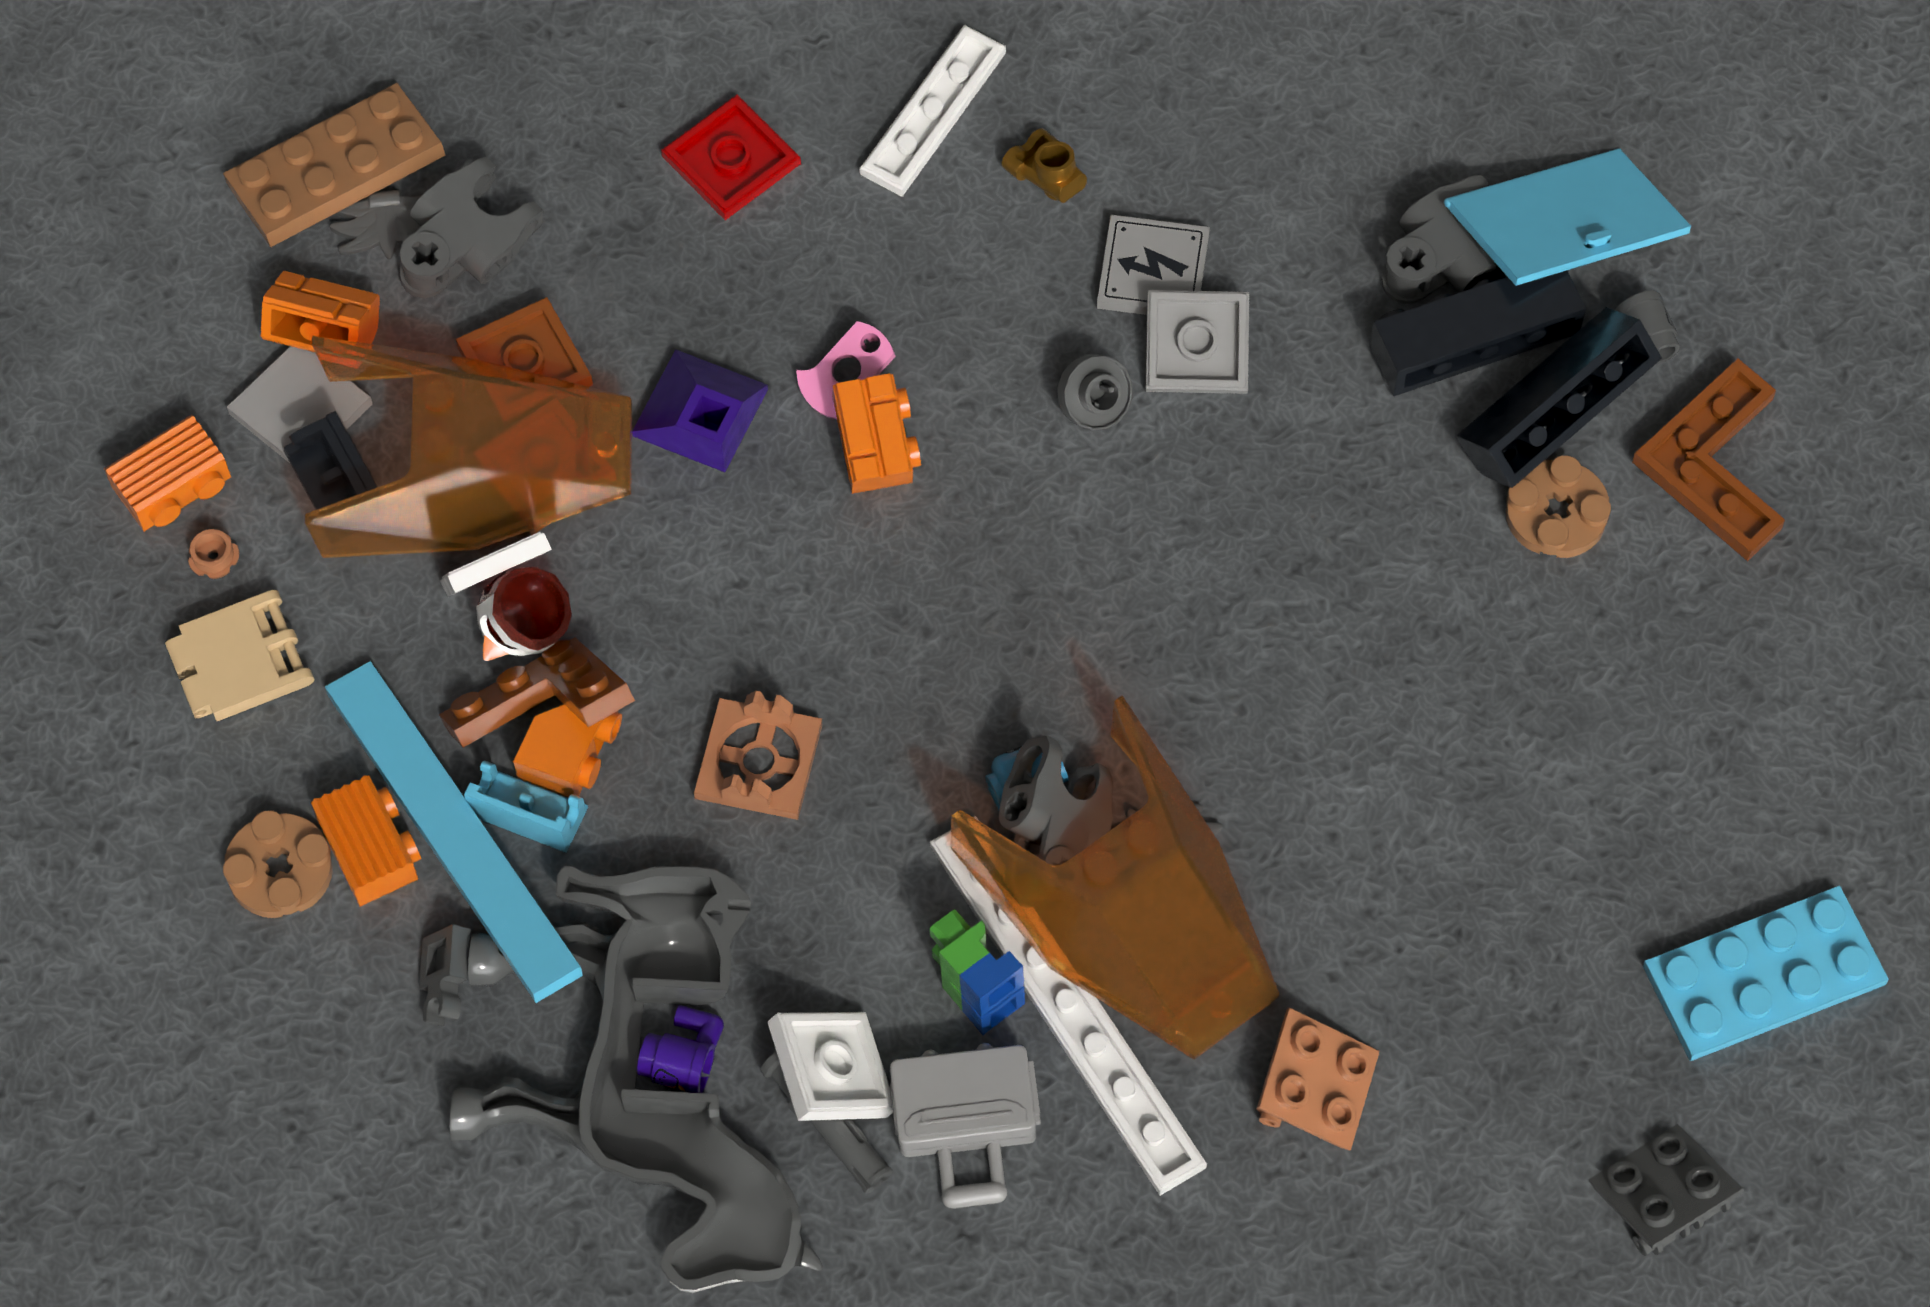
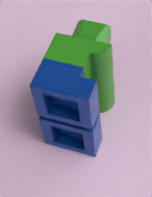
(972, 977)

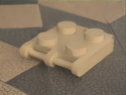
(235, 658)

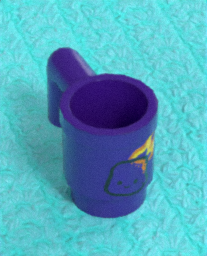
(679, 1060)

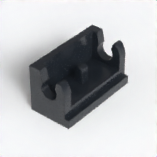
(328, 462)

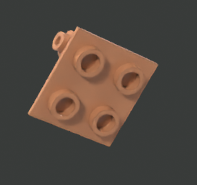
(1317, 1080)

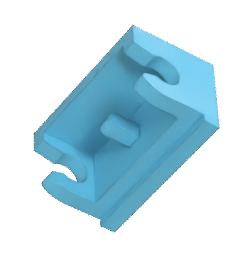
(525, 808)

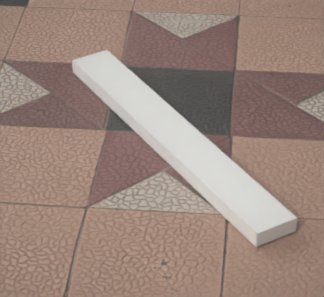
(1089, 1042)

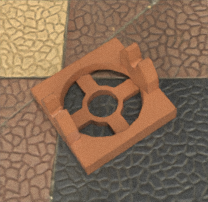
(754, 793)

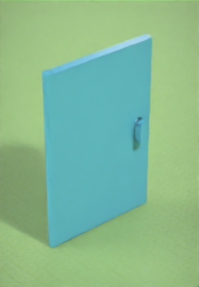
(1567, 216)

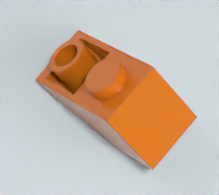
(563, 750)

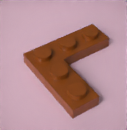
(1684, 467)
(563, 670)

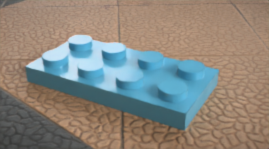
(1765, 973)

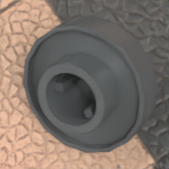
(1093, 384)

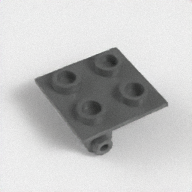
(1666, 1189)

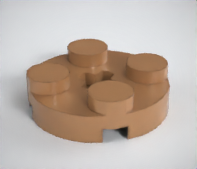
(1551, 534)
(268, 837)

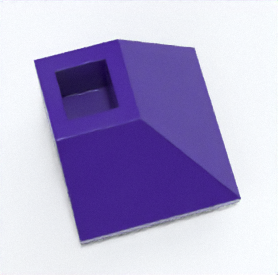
(700, 410)

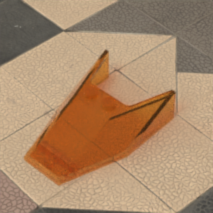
(487, 454)
(1139, 913)

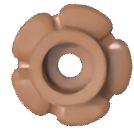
(207, 543)

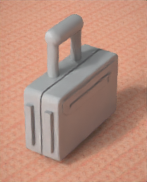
(965, 1105)

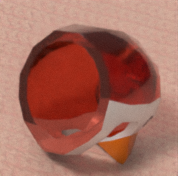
(522, 613)

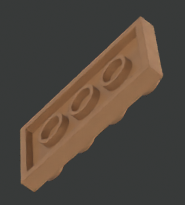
(334, 164)

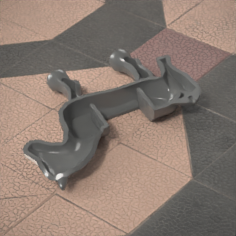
(671, 1139)

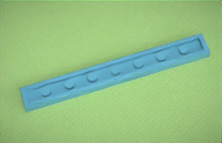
(454, 832)

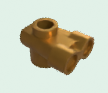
(1047, 165)

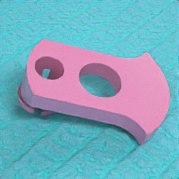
(818, 382)

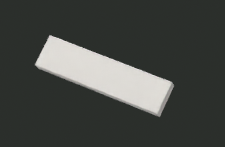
(932, 110)

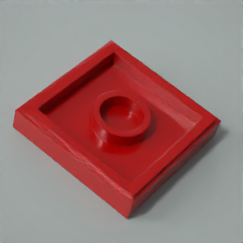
(731, 157)

